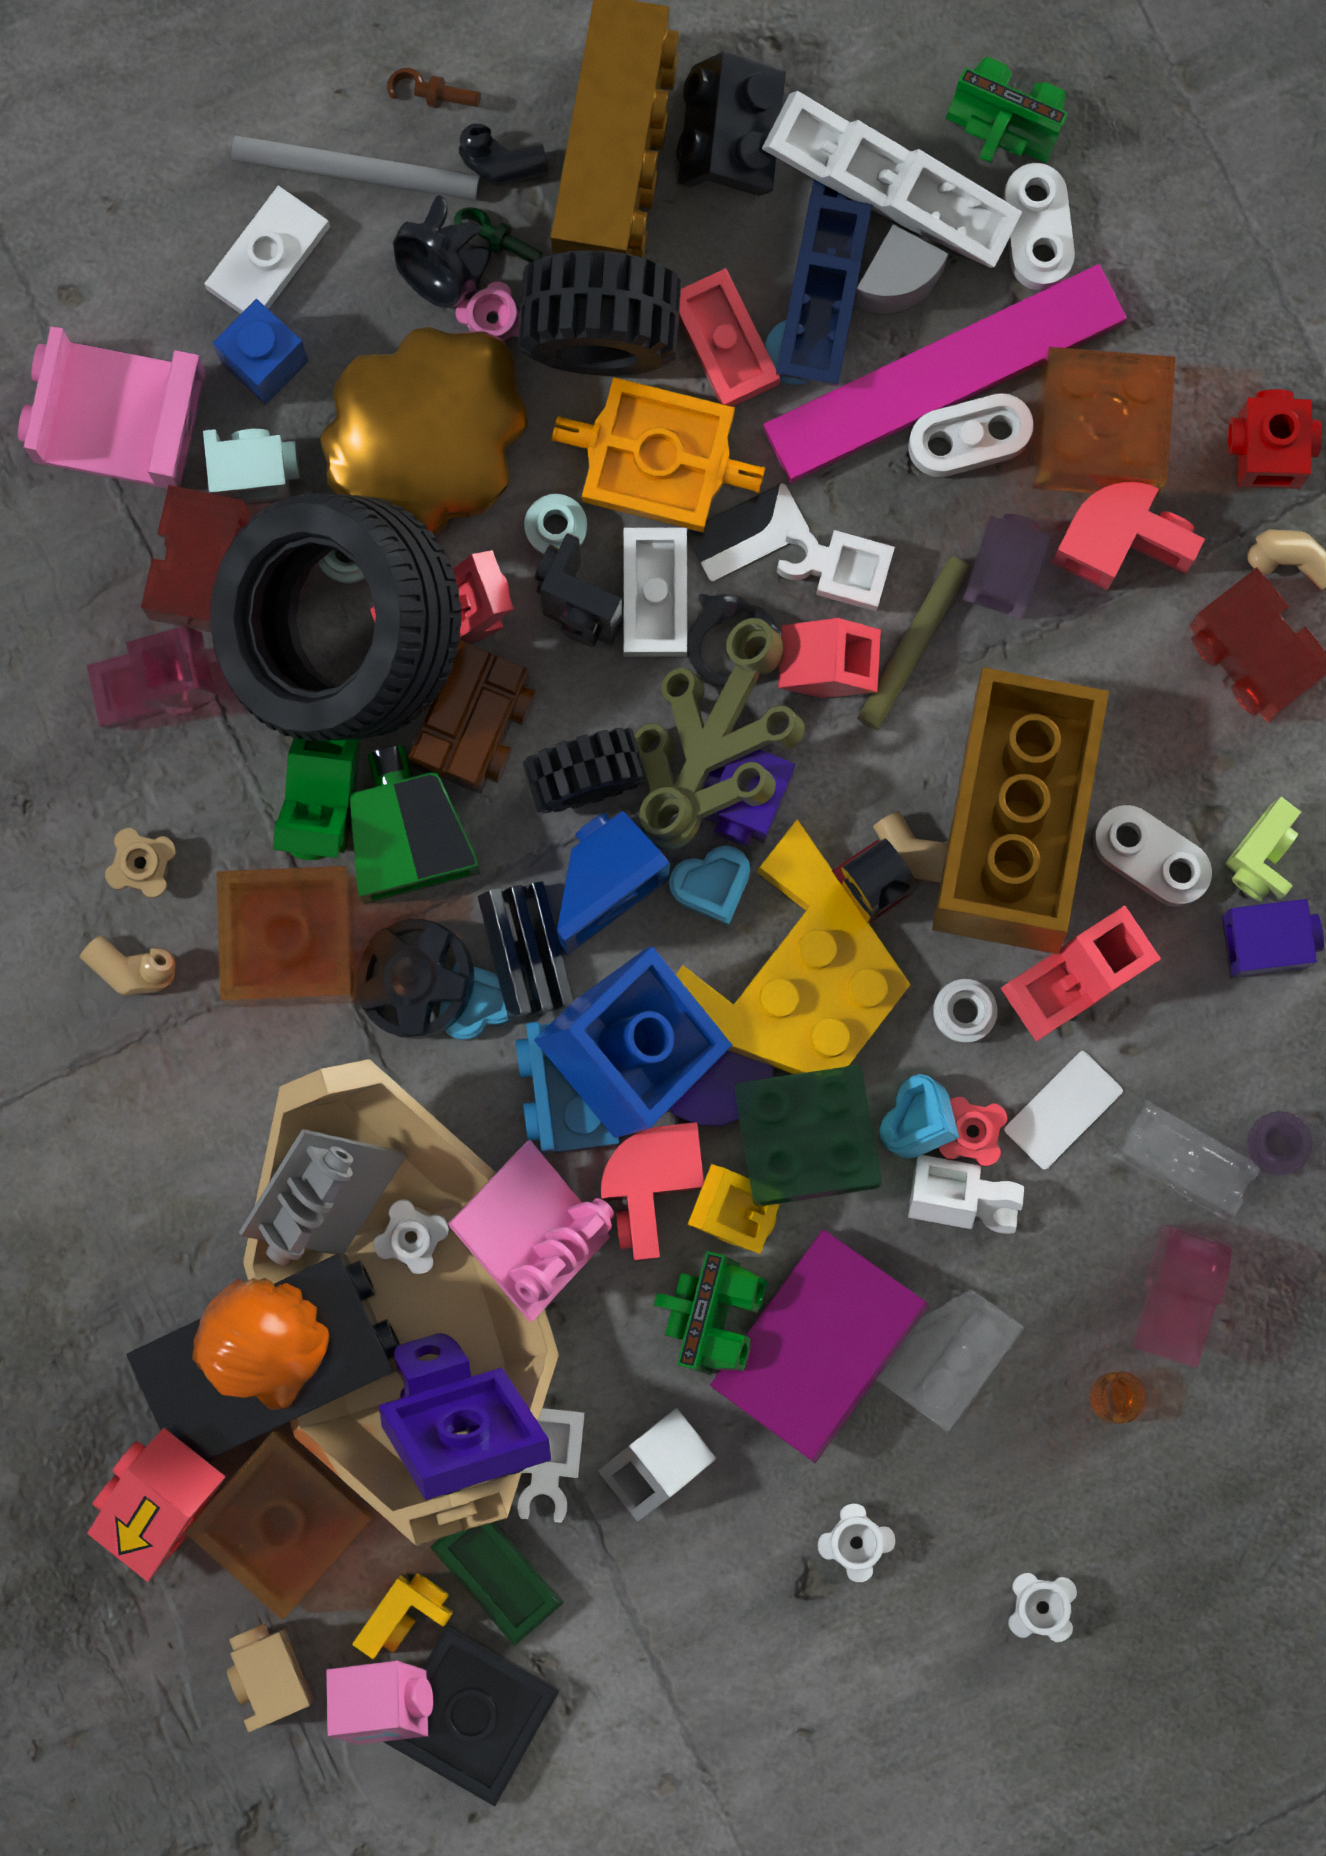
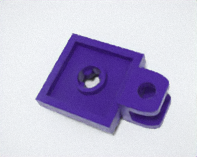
(446, 1400)

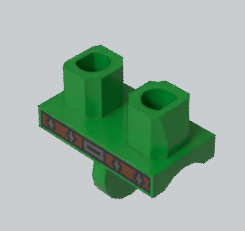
(1006, 115)
(705, 1341)

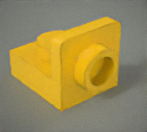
(729, 1212)
(391, 1623)

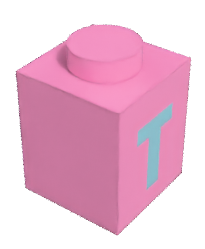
(378, 1702)

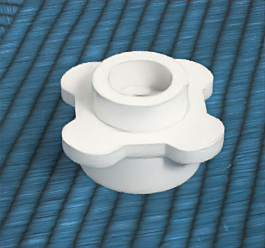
(407, 1218)
(856, 1561)
(1052, 1623)

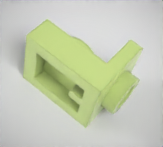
(1266, 839)

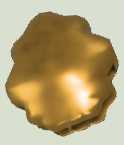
(427, 425)

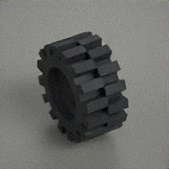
(584, 770)

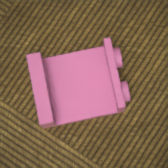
(112, 411)

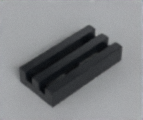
(536, 950)

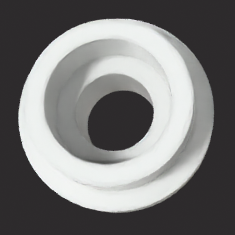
(979, 996)

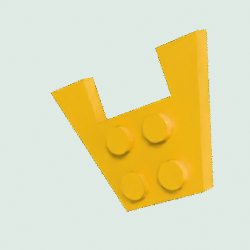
(821, 985)

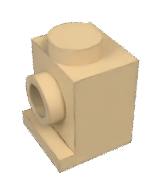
(267, 1676)

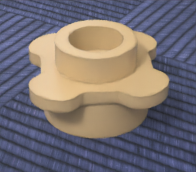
(151, 877)

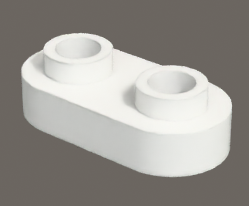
(1040, 224)
(968, 435)
(1151, 858)

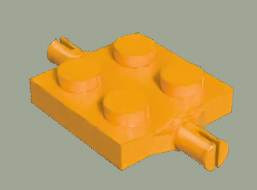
(658, 454)

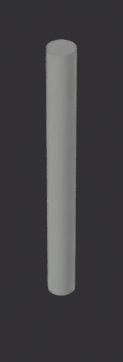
(355, 167)

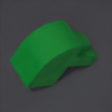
(317, 798)

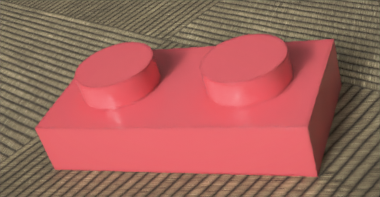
(725, 340)

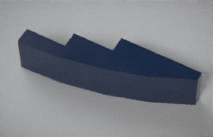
(824, 287)

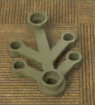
(712, 744)

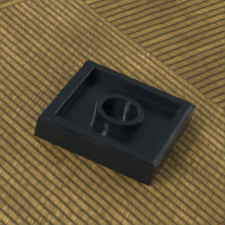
(480, 1715)

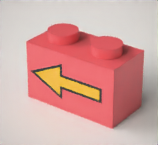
(153, 1502)

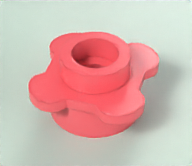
(984, 1145)

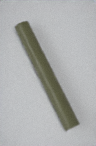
(914, 643)

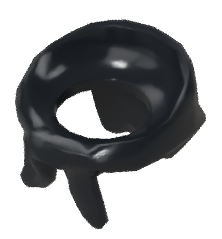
(439, 259)

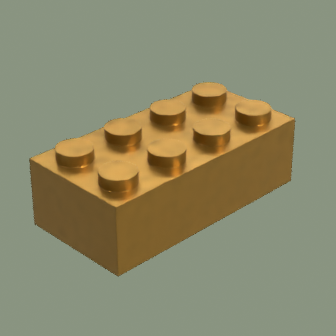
(614, 127)
(1021, 811)

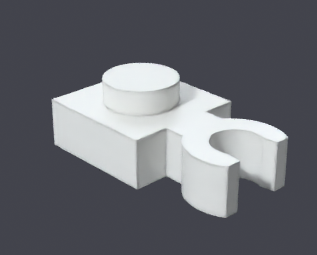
(848, 569)
(565, 1441)

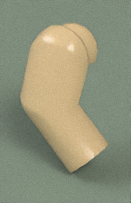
(130, 974)

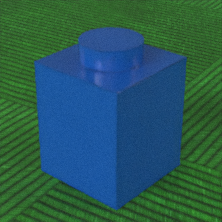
(260, 351)

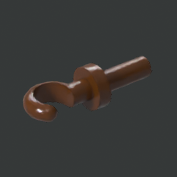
(434, 91)

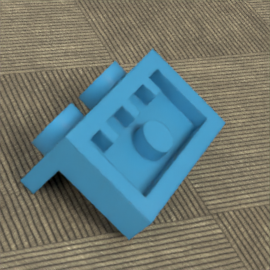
(559, 1114)

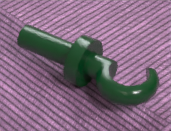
(498, 236)

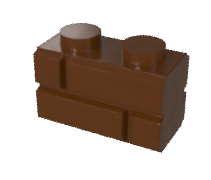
(472, 717)

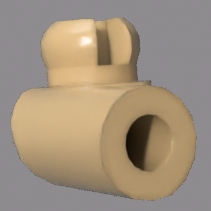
(1289, 548)
(921, 856)

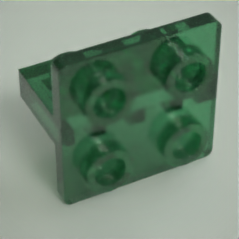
(807, 1136)

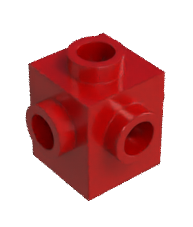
(1274, 440)

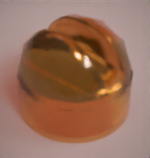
(1127, 1397)

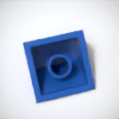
(633, 1044)

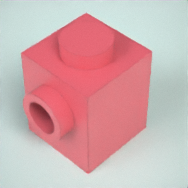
(818, 654)

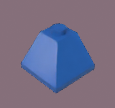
(607, 877)

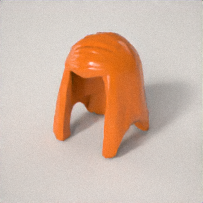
(260, 1341)

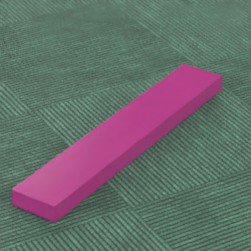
(943, 373)

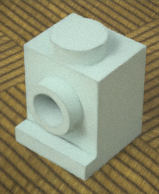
(250, 465)

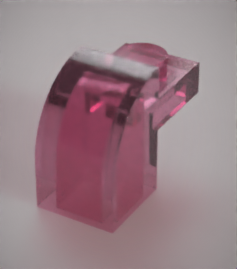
(156, 677)
(1184, 1288)

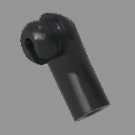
(496, 162)

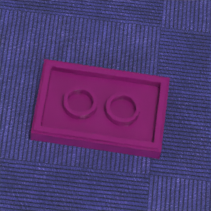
(821, 1345)

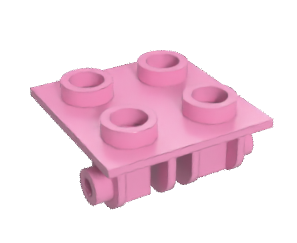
(531, 1230)

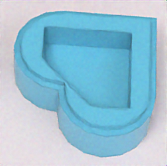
(712, 884)
(483, 1009)
(920, 1119)

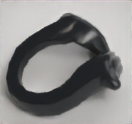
(714, 611)

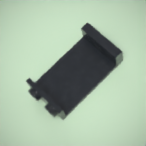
(214, 1423)

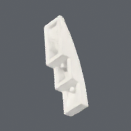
(896, 181)

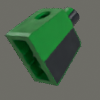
(405, 831)

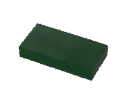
(499, 1579)

